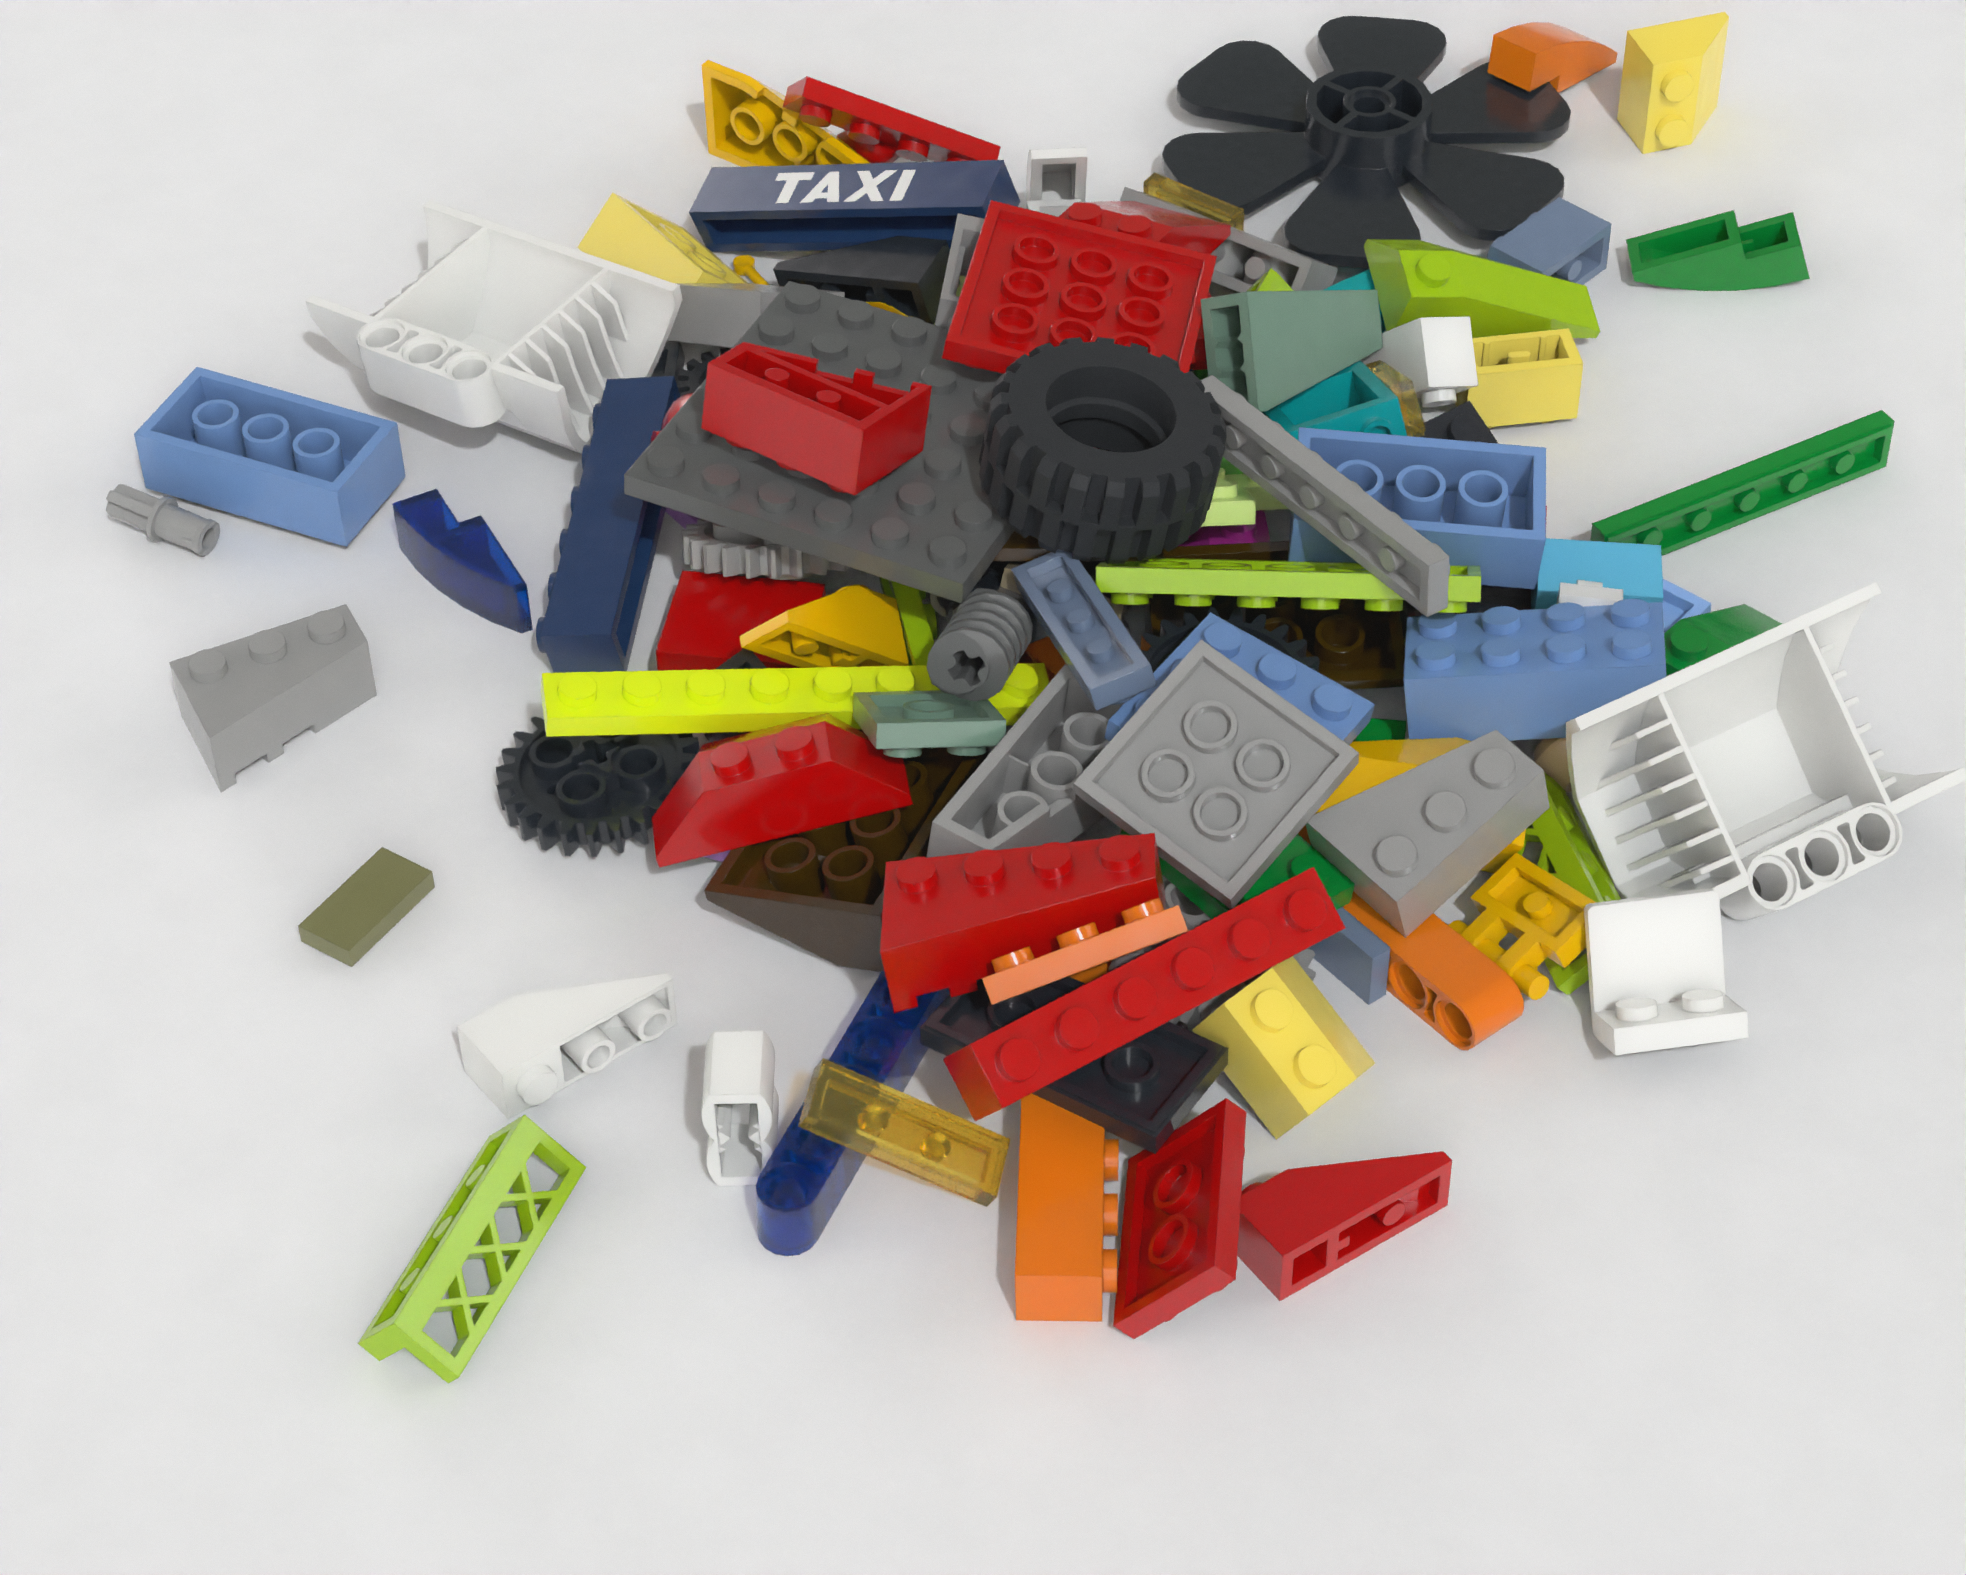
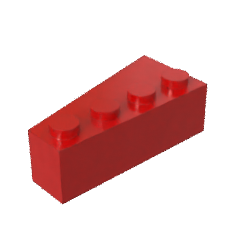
(964, 910)

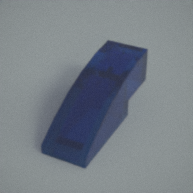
(462, 560)

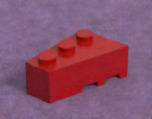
(814, 419)

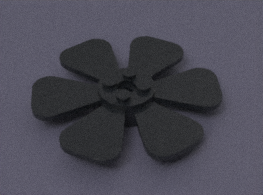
(1366, 135)

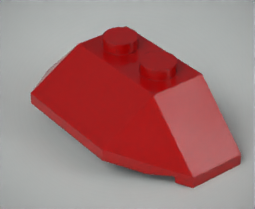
(776, 787)

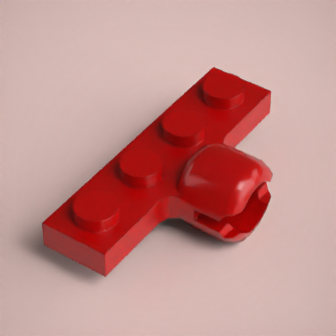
(882, 131)

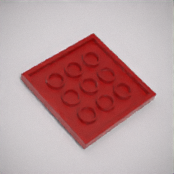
(1065, 279)

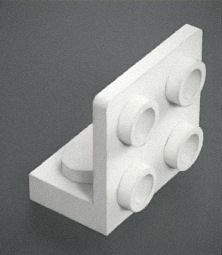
(1659, 973)

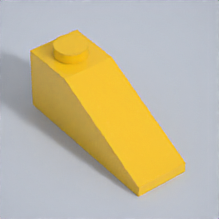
(835, 631)

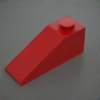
(1332, 1213)

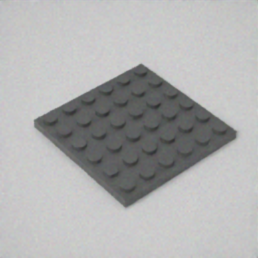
(914, 526)

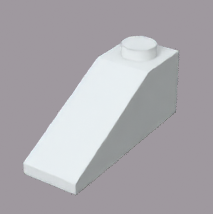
(1434, 355)

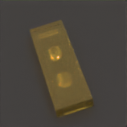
(904, 1132)

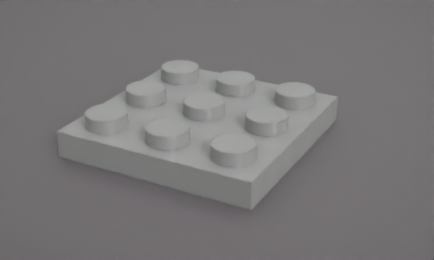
(1216, 773)

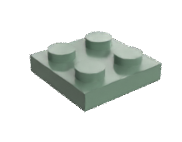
(927, 719)

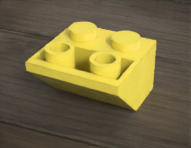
(1525, 378)

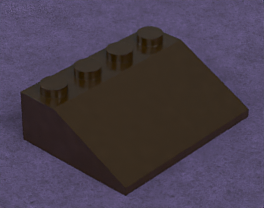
(1352, 643)
(829, 881)

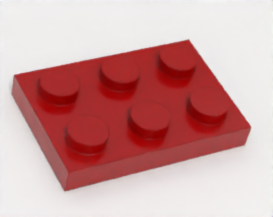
(1181, 1220)

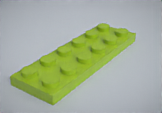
(1263, 581)

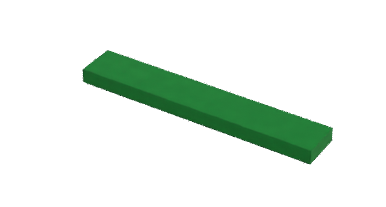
(1754, 487)

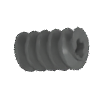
(980, 645)

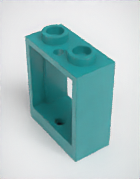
(1343, 402)

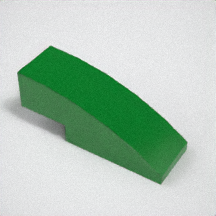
(1720, 254)

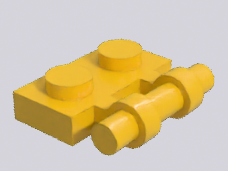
(1535, 909)

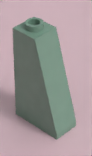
(1287, 340)

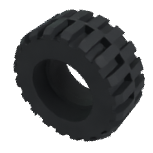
(1091, 500)

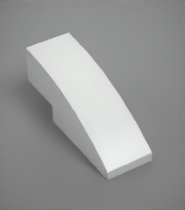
(1056, 174)

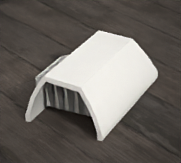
(507, 330)
(1743, 773)

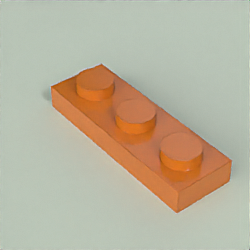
(1083, 950)

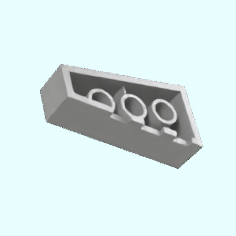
(1026, 782)

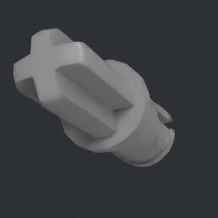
(163, 519)

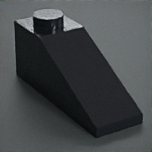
(891, 271)

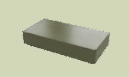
(366, 906)

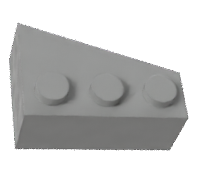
(1431, 827)

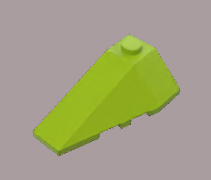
(1501, 299)

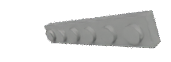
(1332, 503)

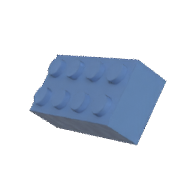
(270, 455)
(1465, 496)
(1527, 667)

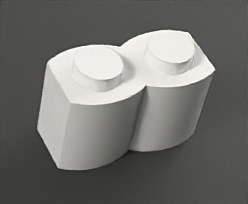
(739, 1105)

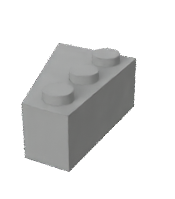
(271, 687)

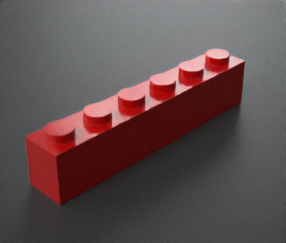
(1143, 994)

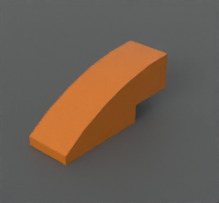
(1546, 53)

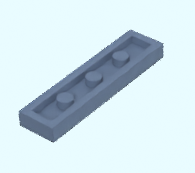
(1084, 629)

